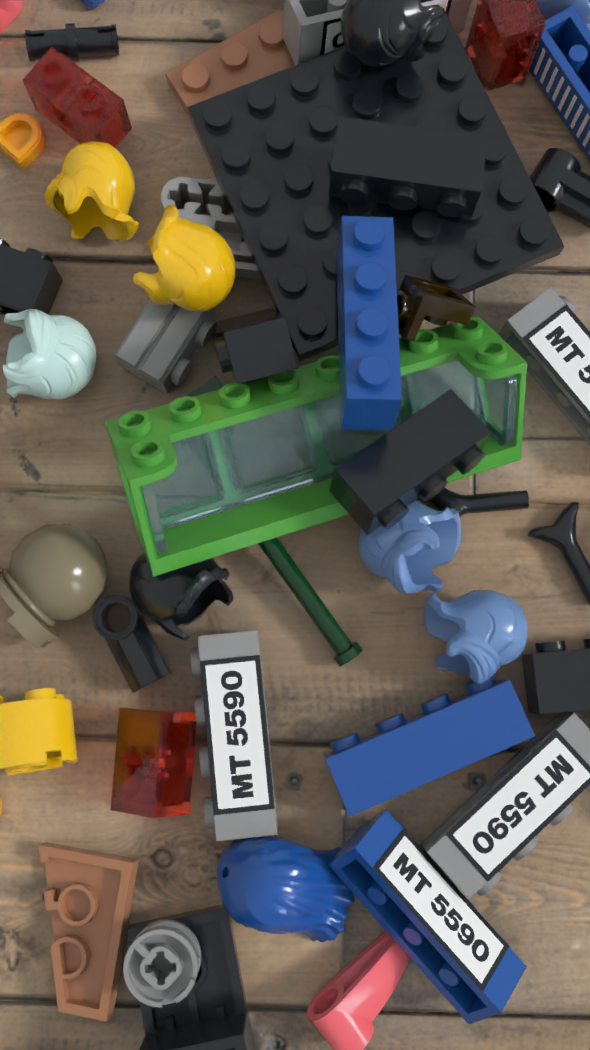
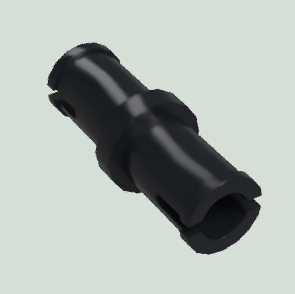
(73, 42)

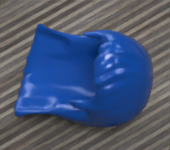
(283, 888)

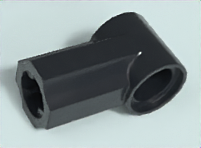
(563, 185)
(134, 646)

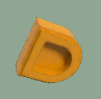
(21, 139)

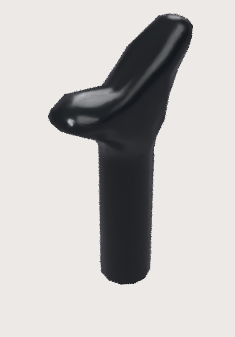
(481, 502)
(563, 535)

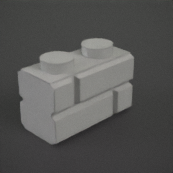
(163, 343)

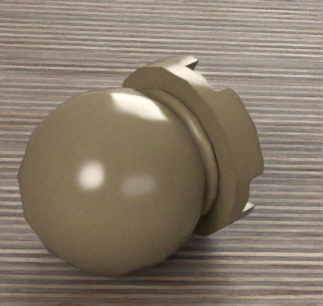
(52, 578)

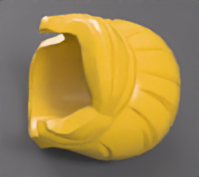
(94, 192)
(192, 264)

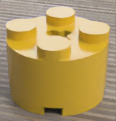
(36, 732)

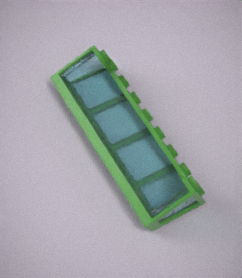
(264, 451)

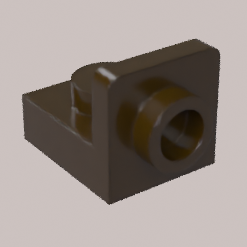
(431, 302)

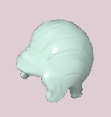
(49, 357)

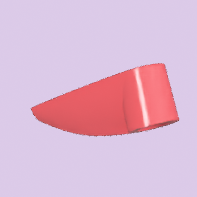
(357, 994)

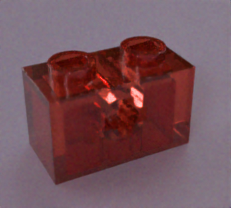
(504, 40)
(76, 101)
(153, 762)

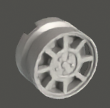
(162, 963)

